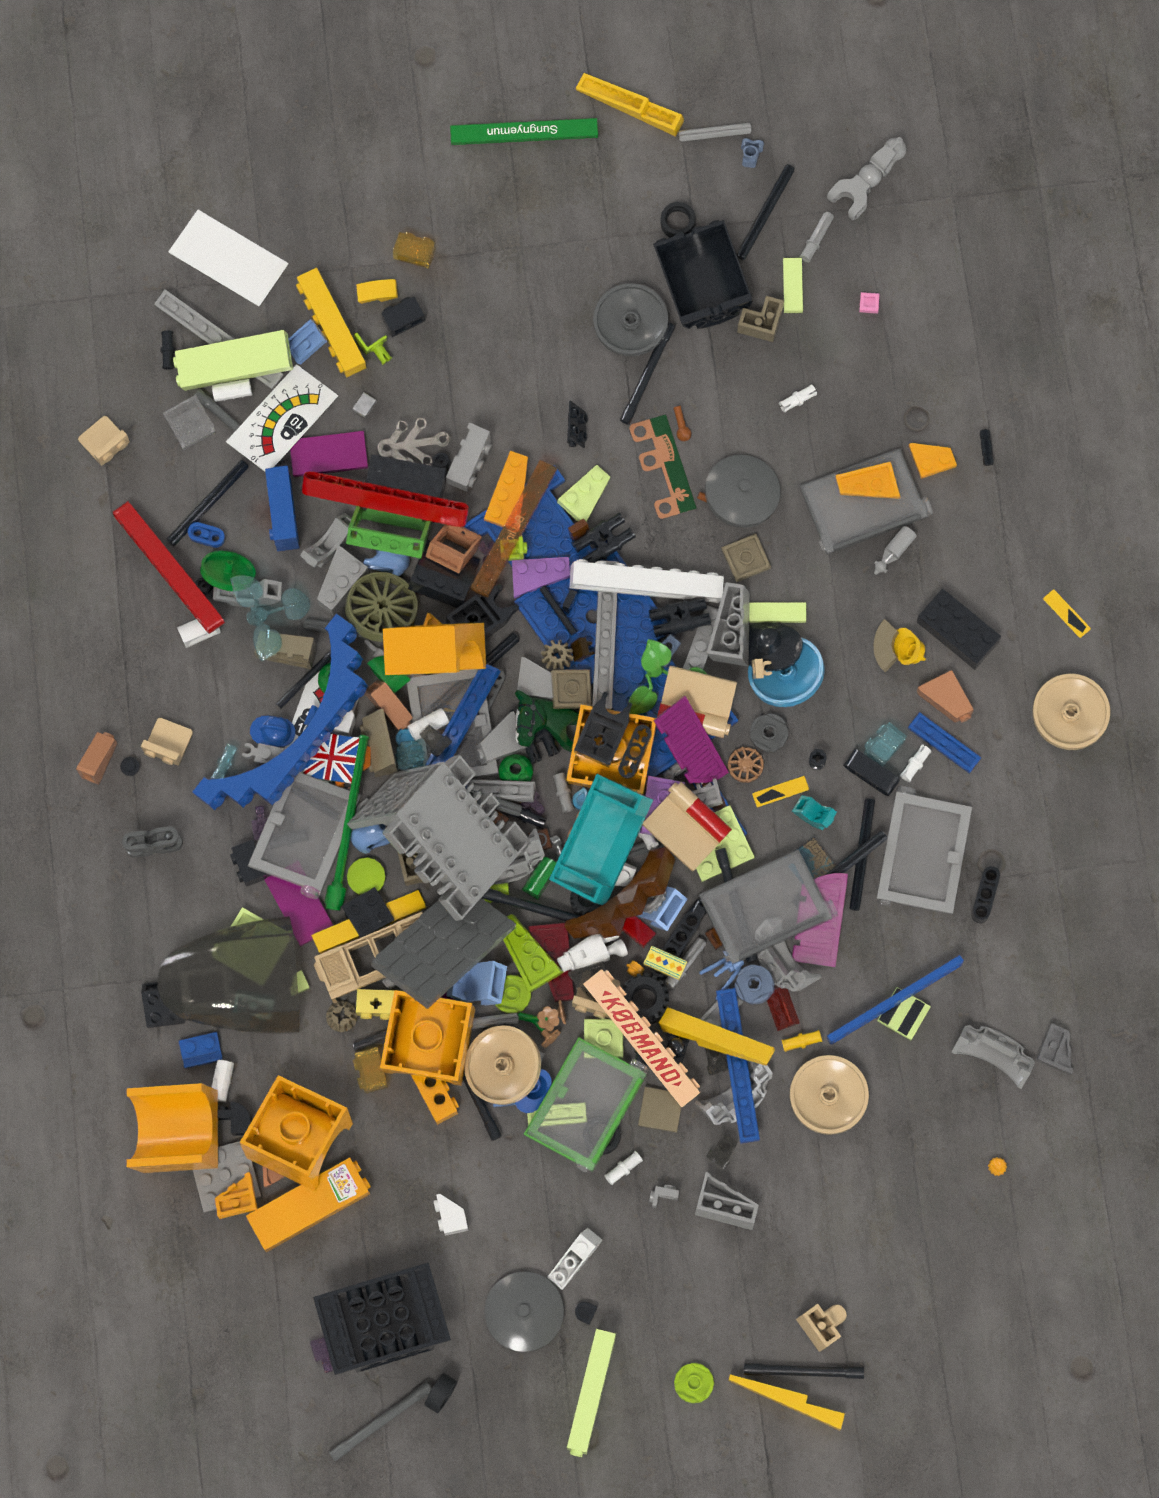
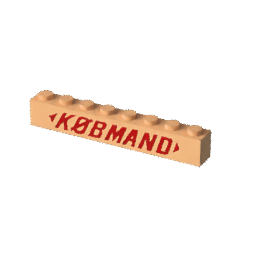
(641, 1038)

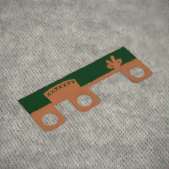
(669, 459)

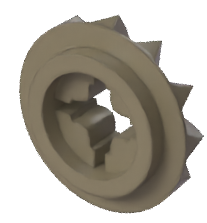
(345, 1024)

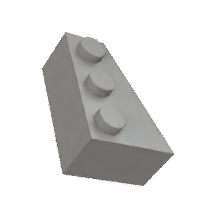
(469, 458)
(339, 579)
(725, 1205)

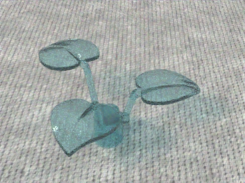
(267, 641)

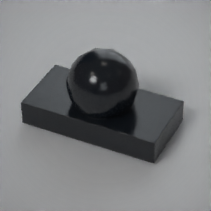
(678, 1046)

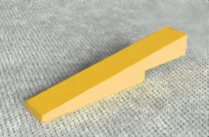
(631, 104)
(345, 932)
(715, 1037)
(792, 1400)

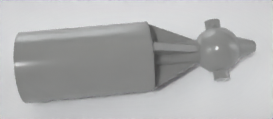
(895, 548)

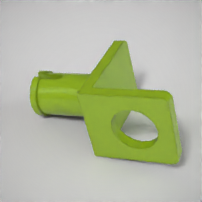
(376, 347)

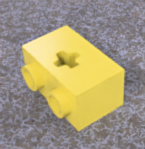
(367, 999)

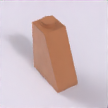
(947, 697)
(385, 699)
(97, 757)

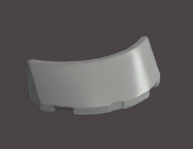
(525, 861)
(785, 969)
(997, 1050)
(722, 1109)

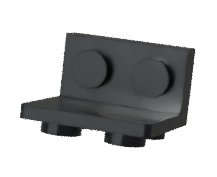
(155, 1011)

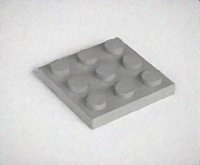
(230, 1170)

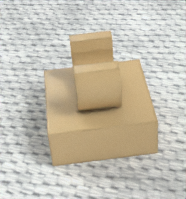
(758, 668)

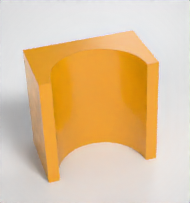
(434, 648)
(583, 770)
(428, 1040)
(175, 1128)
(294, 1131)

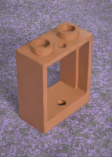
(448, 556)

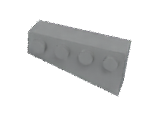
(731, 628)

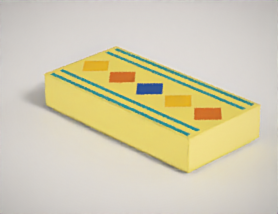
(665, 963)

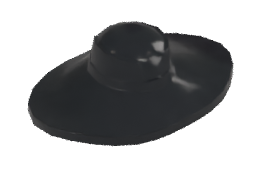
(775, 644)

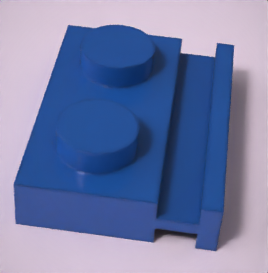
(200, 1050)

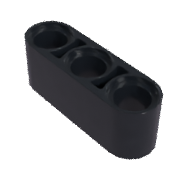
(871, 772)
(991, 887)

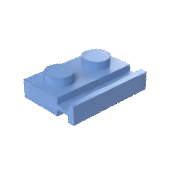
(306, 341)

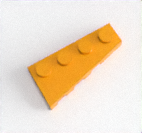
(508, 489)

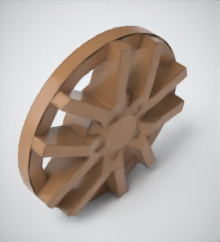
(745, 764)

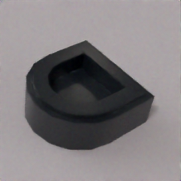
(585, 1312)

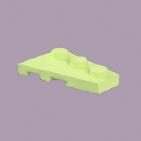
(584, 495)

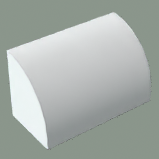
(194, 633)

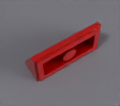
(638, 931)

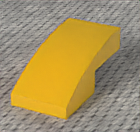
(377, 290)

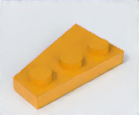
(869, 482)

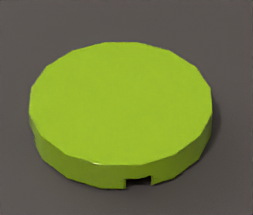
(365, 875)
(515, 995)
(694, 1383)

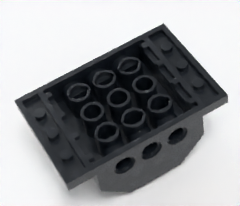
(382, 1320)

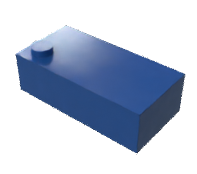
(282, 509)

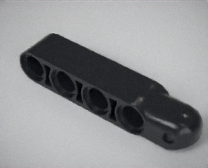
(696, 912)

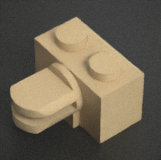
(821, 1324)

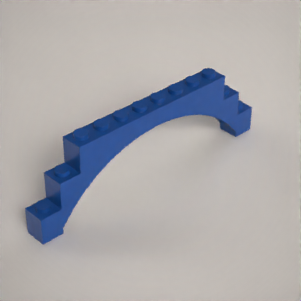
(279, 773)

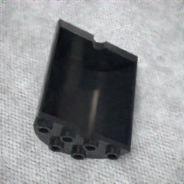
(704, 275)

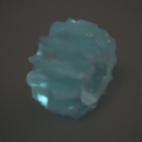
(410, 755)

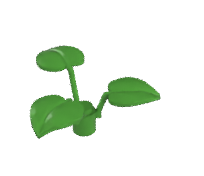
(654, 657)

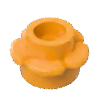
(634, 968)

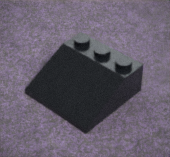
(441, 582)

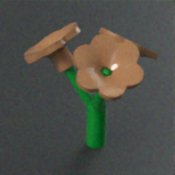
(547, 1019)

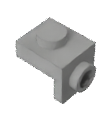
(667, 1192)

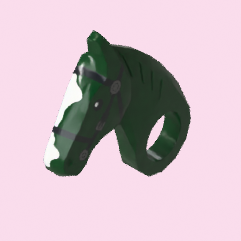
(537, 714)

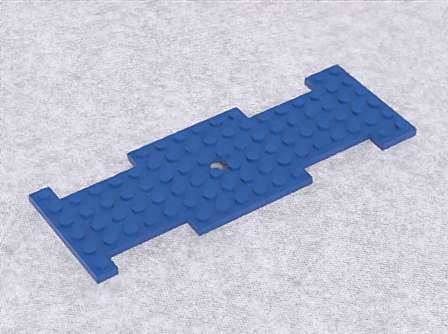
(549, 538)

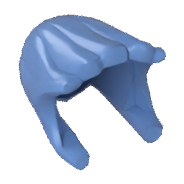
(388, 562)
(368, 838)

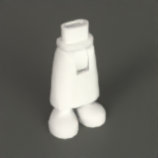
(591, 951)

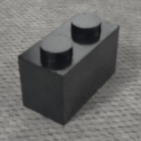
(402, 316)
(241, 856)

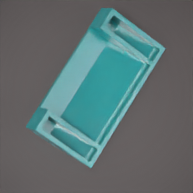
(601, 840)

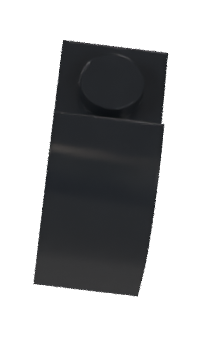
(239, 1118)

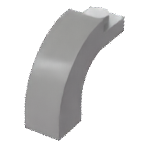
(325, 548)
(270, 595)

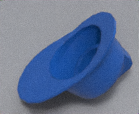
(272, 731)
(535, 1097)

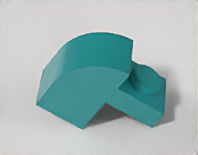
(814, 813)

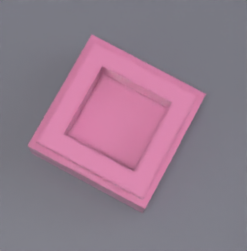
(869, 303)

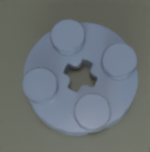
(744, 981)

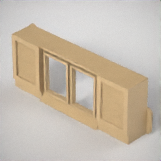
(337, 966)

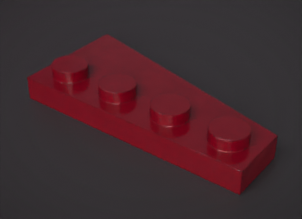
(555, 942)

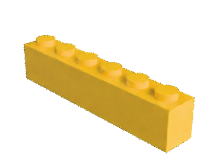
(331, 322)

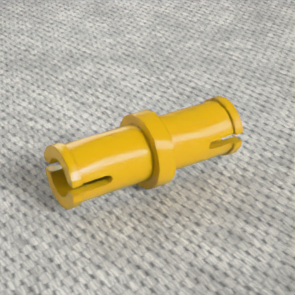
(801, 1040)

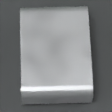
(364, 405)

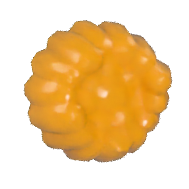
(997, 1166)

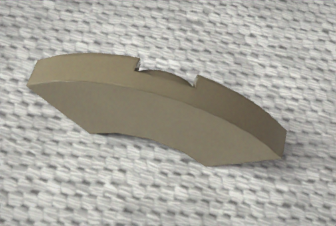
(884, 645)

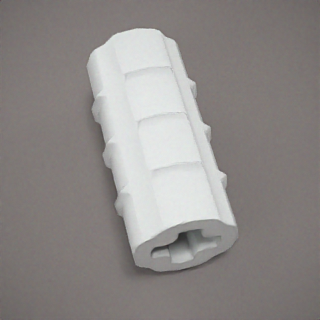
(232, 390)
(436, 719)
(222, 1078)

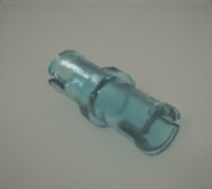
(224, 762)

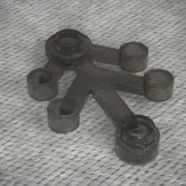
(410, 444)

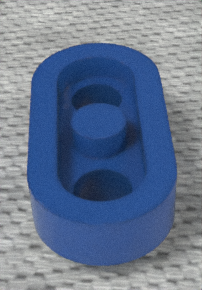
(207, 534)

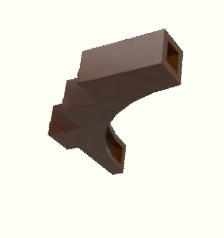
(630, 902)

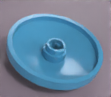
(793, 684)

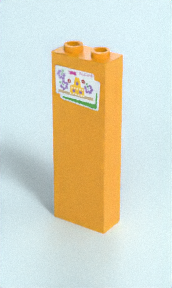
(305, 1207)

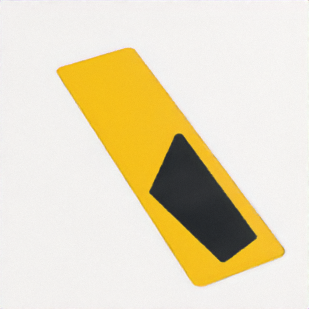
(1066, 613)
(780, 791)

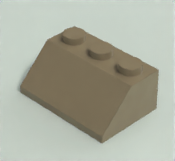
(381, 749)

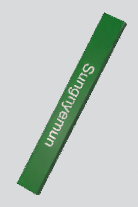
(524, 131)

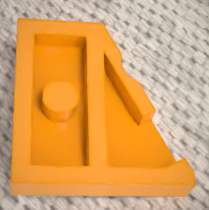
(931, 459)
(237, 1199)

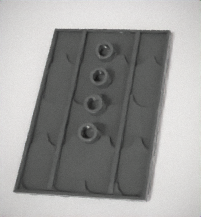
(440, 950)

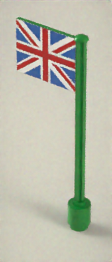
(340, 761)

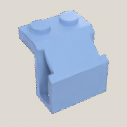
(668, 911)
(481, 983)

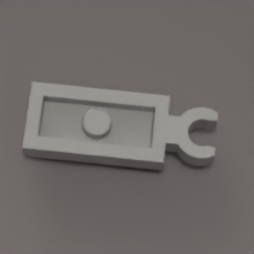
(263, 753)

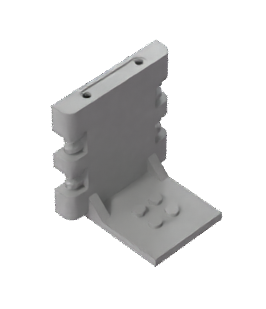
(449, 829)

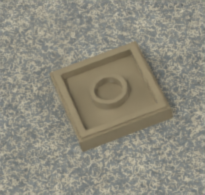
(746, 557)
(571, 688)
(659, 1110)

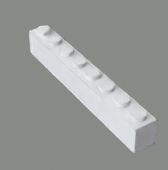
(645, 581)

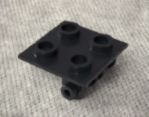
(576, 426)
(367, 912)

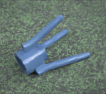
(727, 966)

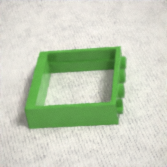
(386, 541)

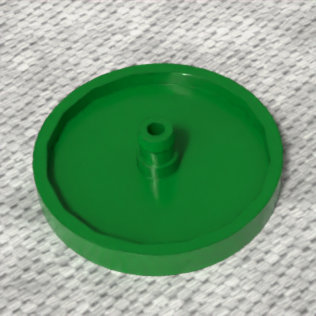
(221, 566)

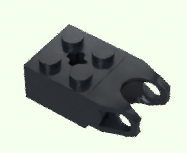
(483, 611)
(604, 725)

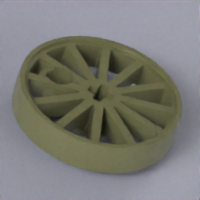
(375, 601)

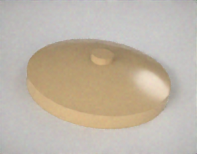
(1071, 711)
(502, 1065)
(829, 1095)

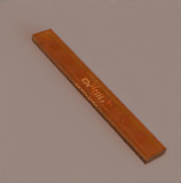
(513, 528)

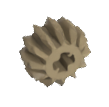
(551, 660)

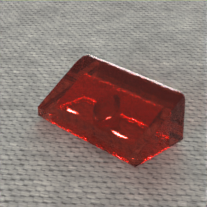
(782, 1009)

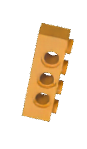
(440, 1112)

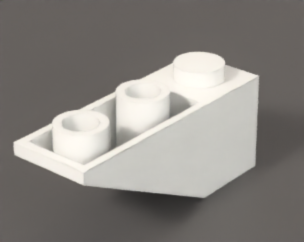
(574, 1258)

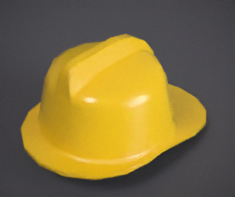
(908, 647)

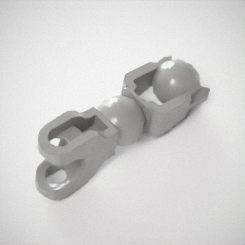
(868, 177)

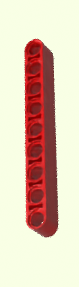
(385, 499)
(168, 567)

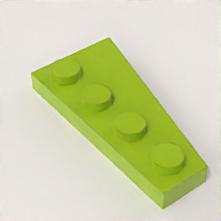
(530, 958)

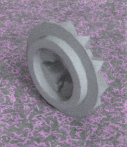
(652, 905)

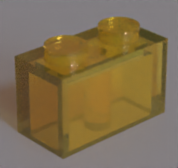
(414, 249)
(371, 1074)

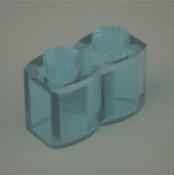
(885, 744)

